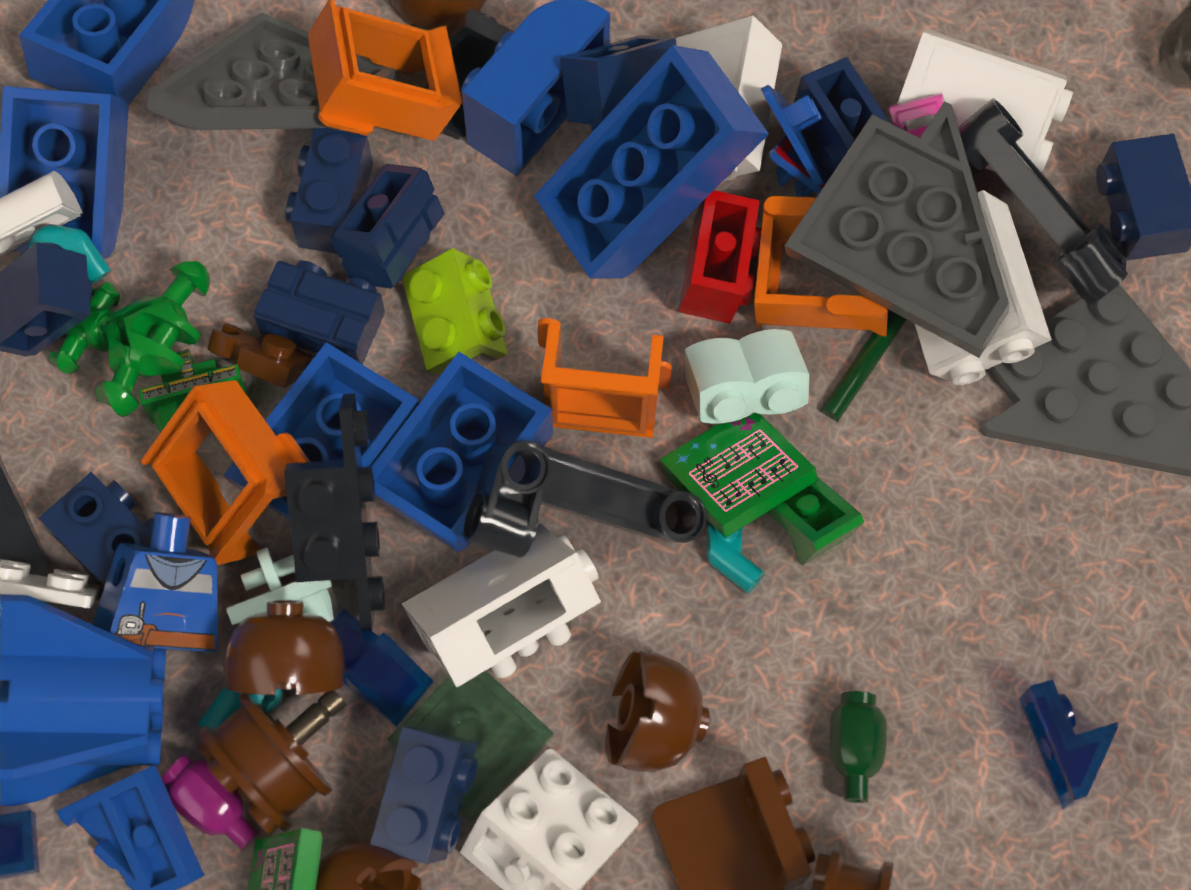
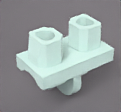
(313, 594)

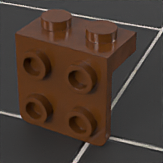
(735, 834)

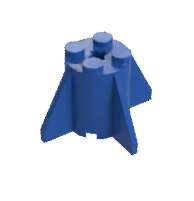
(71, 701)

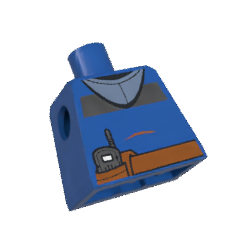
(162, 591)

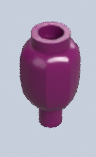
(206, 802)

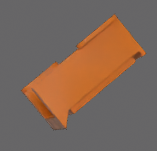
(363, 100)
(854, 312)
(600, 399)
(250, 445)

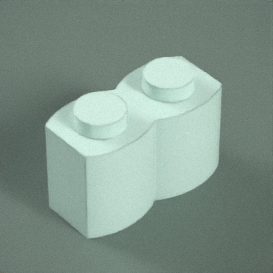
(746, 376)

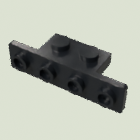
(331, 516)

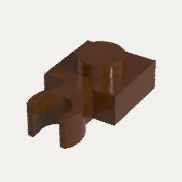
(267, 357)

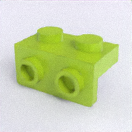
(454, 310)

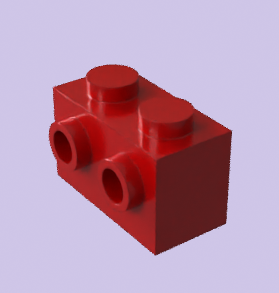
(720, 256)

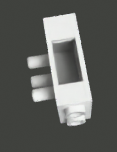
(750, 61)
(975, 75)
(1023, 325)
(504, 607)

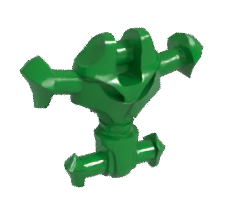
(135, 336)

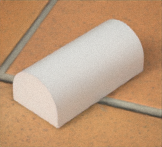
(33, 206)

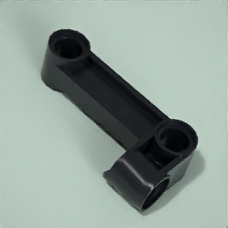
(1089, 256)
(507, 512)

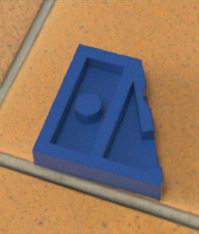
(138, 832)

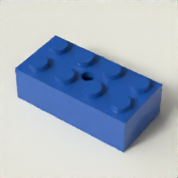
(650, 163)

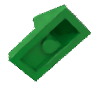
(816, 520)

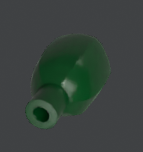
(857, 742)

